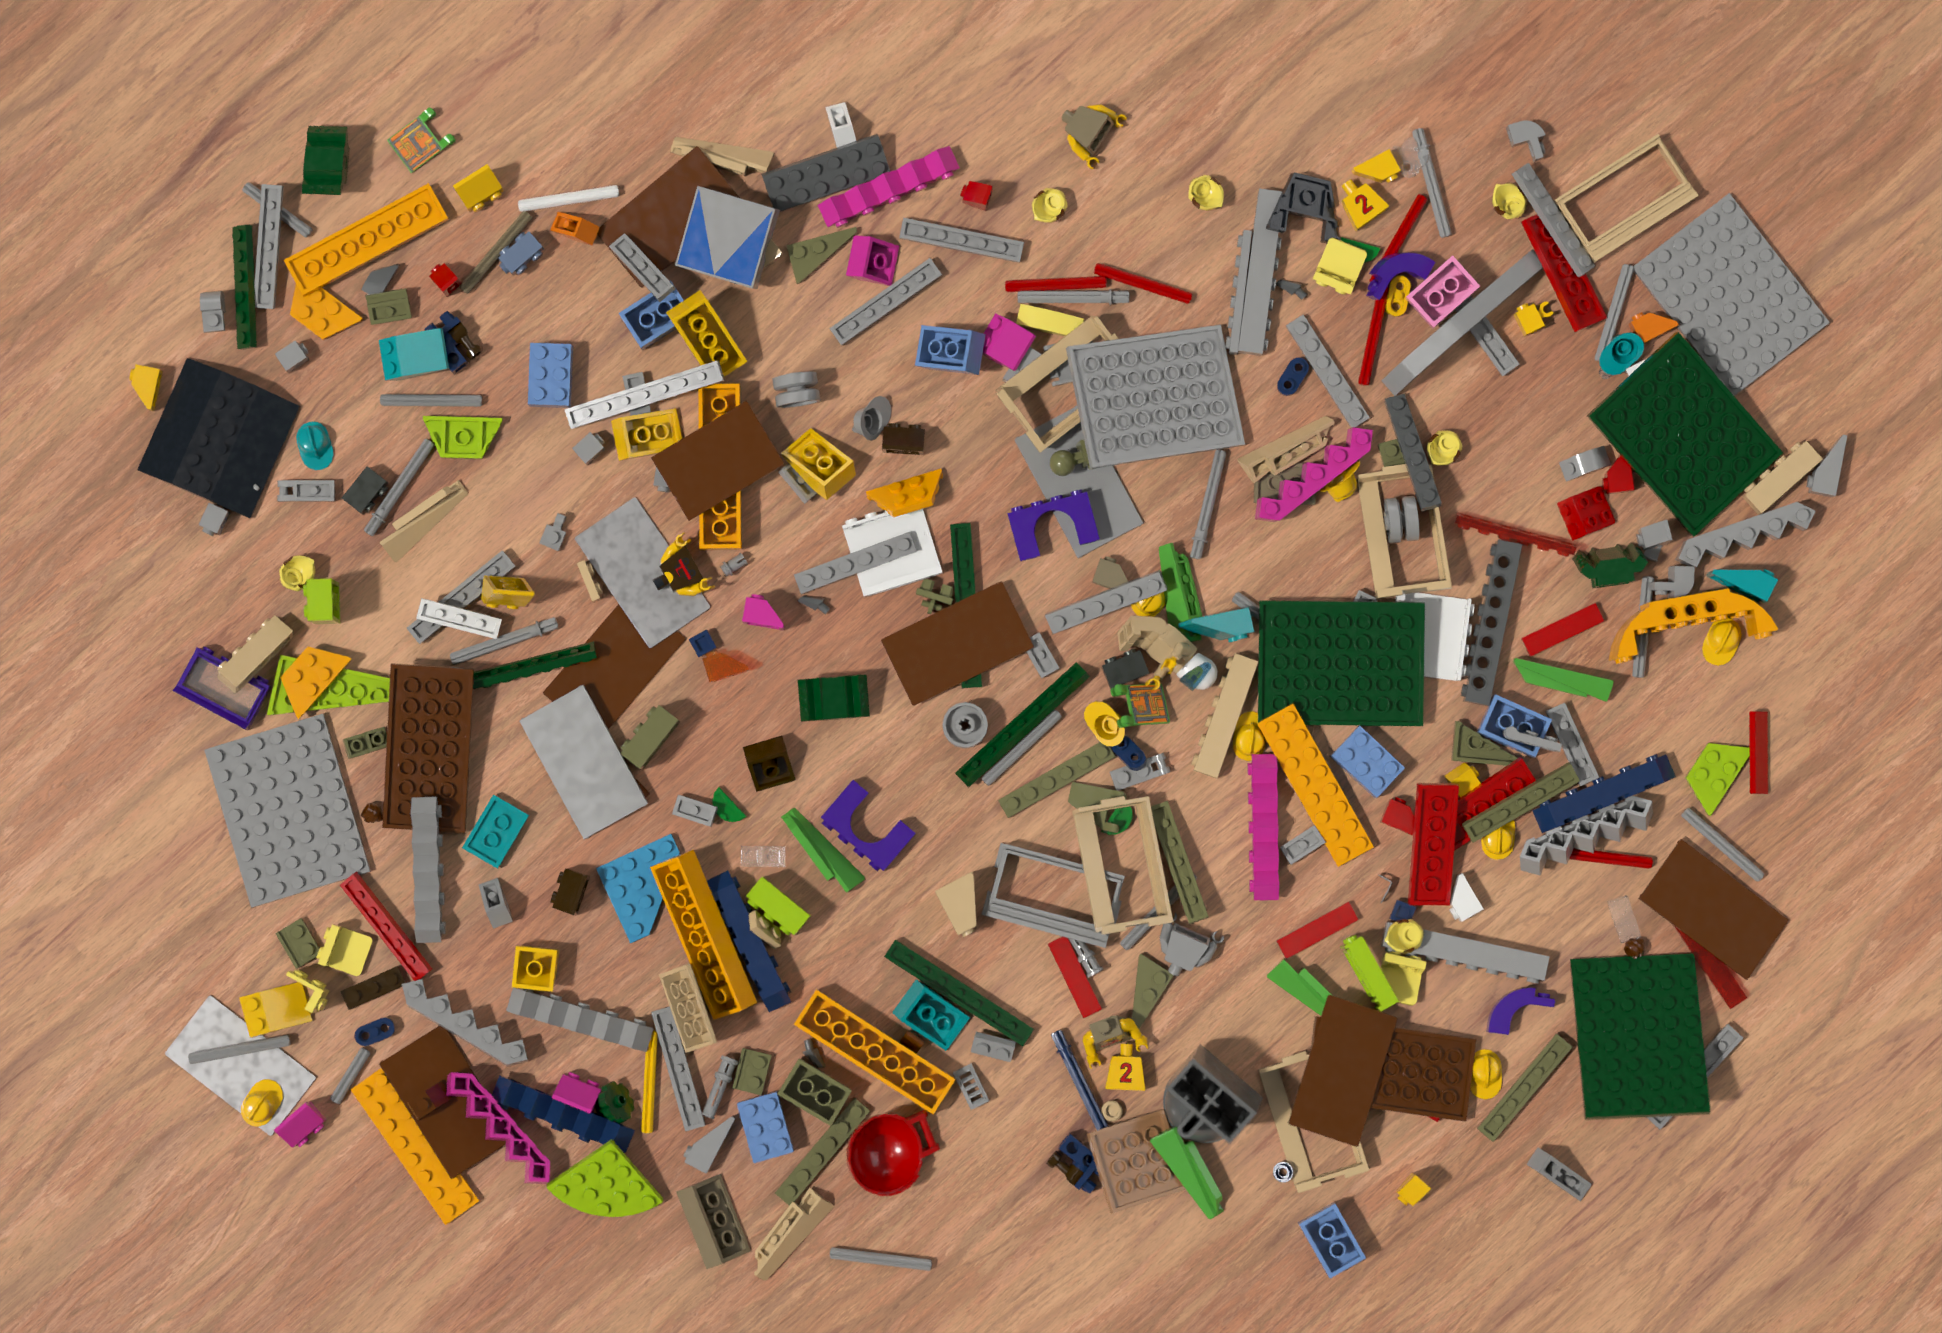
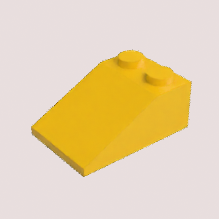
(645, 433)
(820, 463)
(506, 591)
(275, 1009)

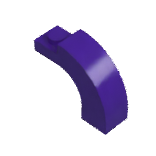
(1411, 263)
(1506, 1006)

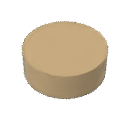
(1111, 1111)

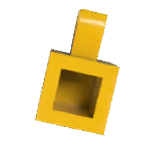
(1530, 318)
(1465, 777)

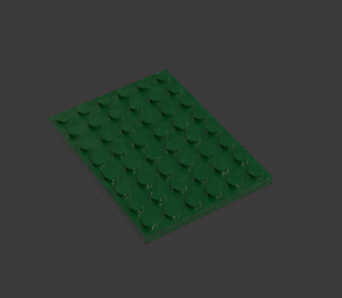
(1684, 434)
(1342, 661)
(1639, 1037)

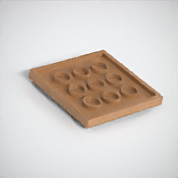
(1130, 1164)

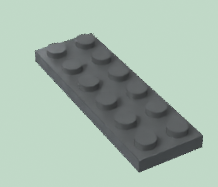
(826, 173)

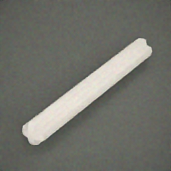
(568, 198)

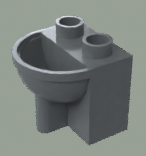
(1208, 1099)

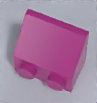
(872, 260)
(1006, 342)
(760, 613)
(577, 1092)
(300, 1125)

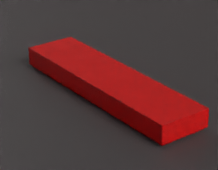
(1562, 629)
(1758, 752)
(1317, 930)
(1074, 976)

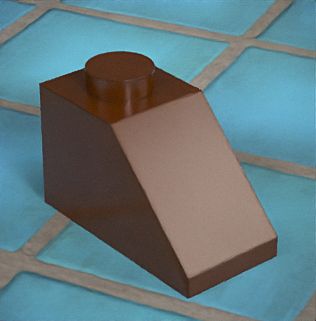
(428, 1100)

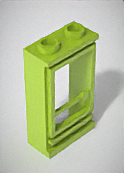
(1368, 972)

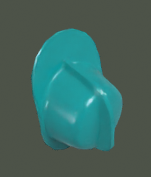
(1621, 353)
(314, 445)

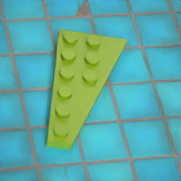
(347, 690)

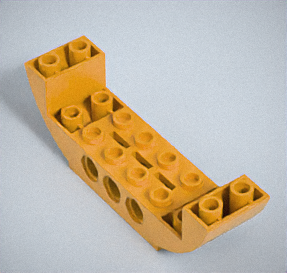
(1720, 606)

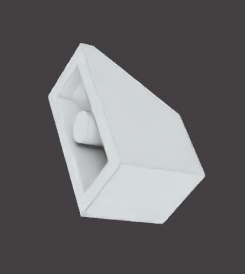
(840, 124)
(1463, 900)

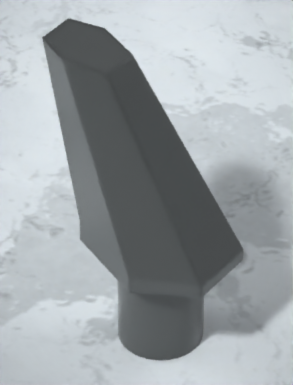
(1292, 287)
(814, 603)
(813, 1054)

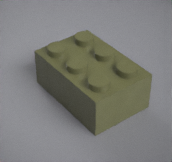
(649, 736)
(814, 1091)

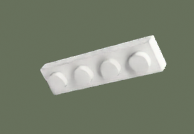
(458, 618)

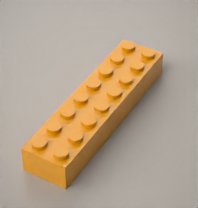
(721, 525)
(703, 934)
(874, 1051)

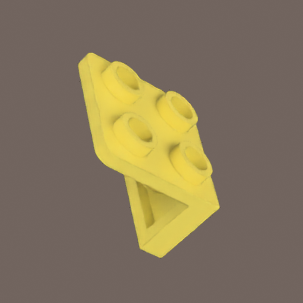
(1340, 266)
(344, 950)
(1403, 976)
(317, 1001)

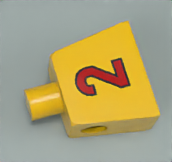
(1362, 204)
(1125, 1071)

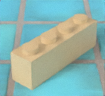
(1782, 477)
(254, 654)

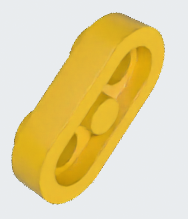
(1397, 296)

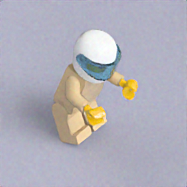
(1170, 649)

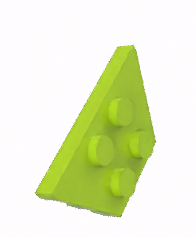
(462, 435)
(1715, 772)

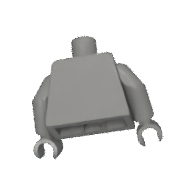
(1186, 947)

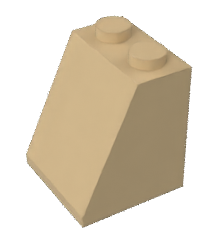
(959, 903)

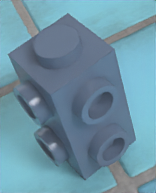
(517, 256)

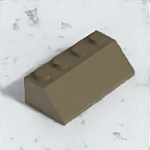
(713, 1221)

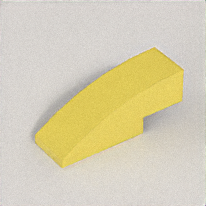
(1047, 320)

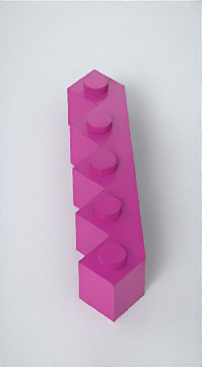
(889, 187)
(1315, 476)
(1264, 827)
(500, 1126)

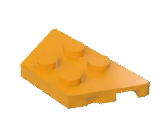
(322, 313)
(907, 494)
(311, 677)

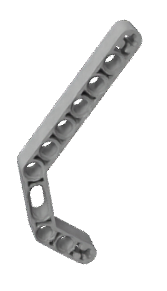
(1462, 322)

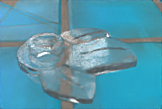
(1410, 155)

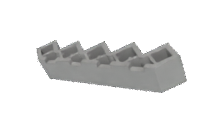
(1744, 533)
(1585, 833)
(427, 869)
(580, 1018)
(463, 1025)

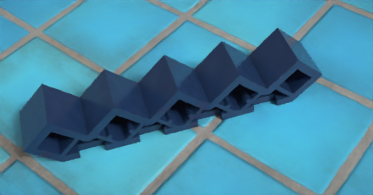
(1603, 792)
(751, 947)
(561, 1115)

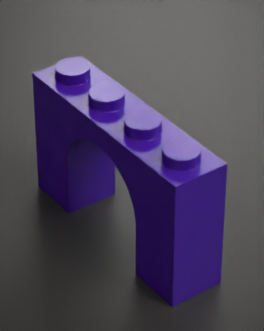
(1024, 521)
(839, 817)

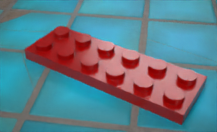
(1573, 292)
(1490, 792)
(1433, 843)

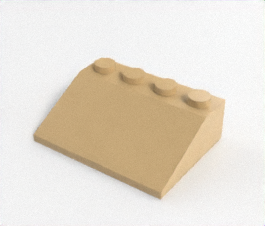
(687, 1008)

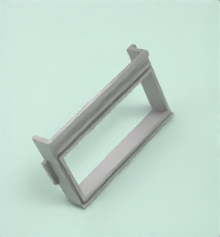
(1041, 919)

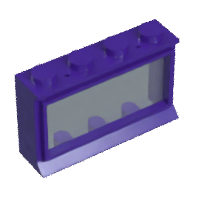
(203, 687)

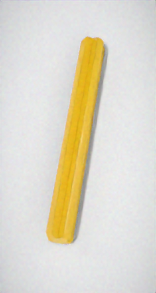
(649, 1085)

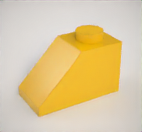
(1379, 168)
(146, 384)
(1412, 1190)

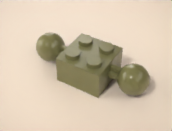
(1063, 462)

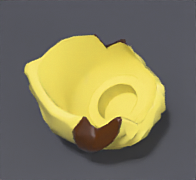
(1206, 193)
(1509, 200)
(1049, 205)
(1444, 447)
(296, 571)
(1404, 936)

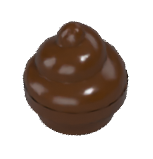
(371, 813)
(1634, 947)

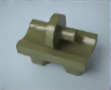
(926, 591)

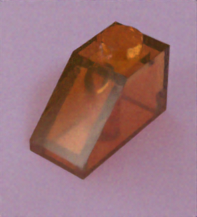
(722, 666)

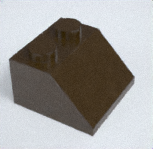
(903, 440)
(769, 763)
(570, 891)

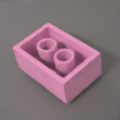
(1442, 292)

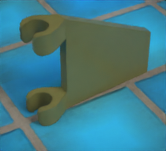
(1087, 795)

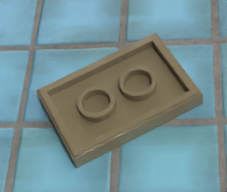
(1269, 484)

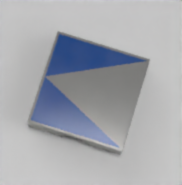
(727, 237)

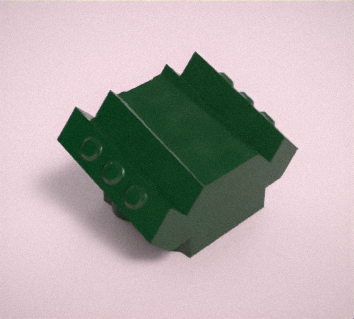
(325, 160)
(1611, 565)
(833, 698)

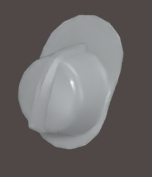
(872, 418)

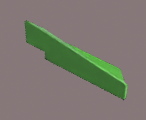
(1181, 594)
(1564, 680)
(822, 852)
(1300, 985)
(1190, 1170)

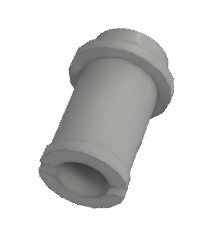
(733, 564)

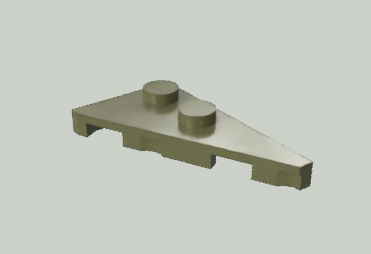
(811, 253)
(1473, 748)
(1150, 984)

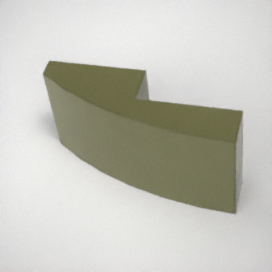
(365, 743)

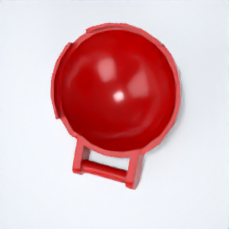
(888, 1152)

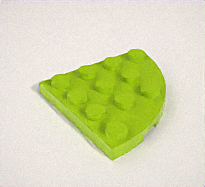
(605, 1185)

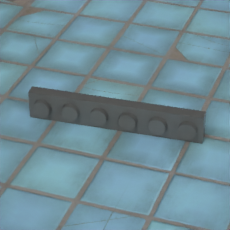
(1412, 452)

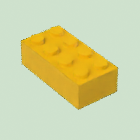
(706, 333)

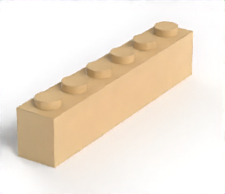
(1225, 715)

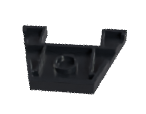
(1306, 198)

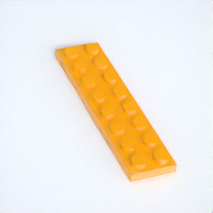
(366, 240)
(1315, 784)
(393, 1120)

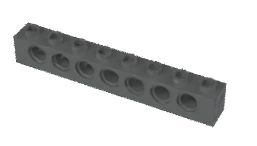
(1511, 552)

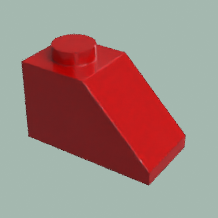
(976, 195)
(445, 279)
(1618, 477)
(1398, 816)

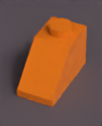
(575, 228)
(1651, 326)

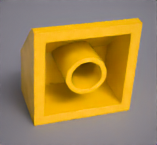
(479, 188)
(535, 968)

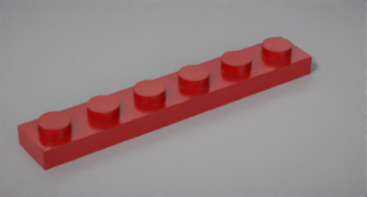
(386, 926)

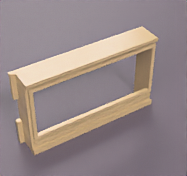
(1641, 219)
(1041, 368)
(1377, 538)
(1094, 868)
(1289, 1134)

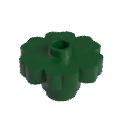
(615, 1102)

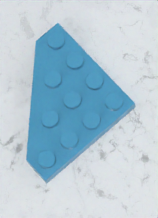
(634, 888)

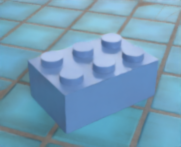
(648, 318)
(950, 350)
(550, 375)
(1505, 713)
(1367, 762)
(765, 1127)
(1331, 1240)

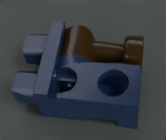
(456, 333)
(1080, 1168)

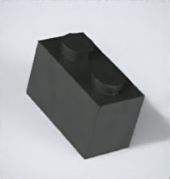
(365, 491)
(1125, 669)

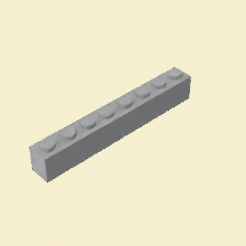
(1260, 277)
(1478, 954)

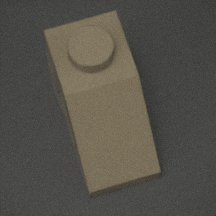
(1109, 573)

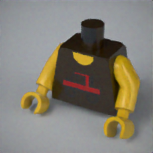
(680, 570)

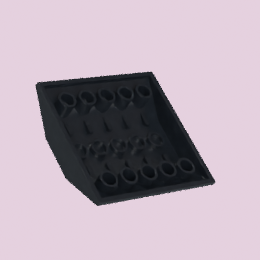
(218, 437)

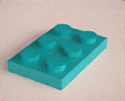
(495, 831)

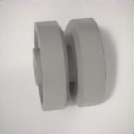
(796, 386)
(1404, 519)
(965, 713)

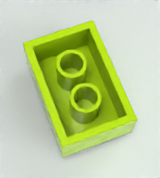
(322, 601)
(777, 907)

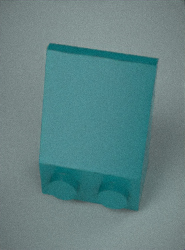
(413, 354)
(1750, 583)
(1227, 625)
(930, 1015)

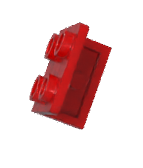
(1586, 512)

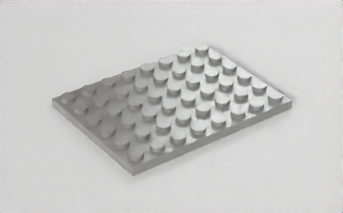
(1730, 295)
(1155, 396)
(287, 810)

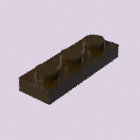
(373, 988)

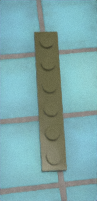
(1056, 779)
(1520, 802)
(1178, 863)
(1524, 1087)
(822, 1151)

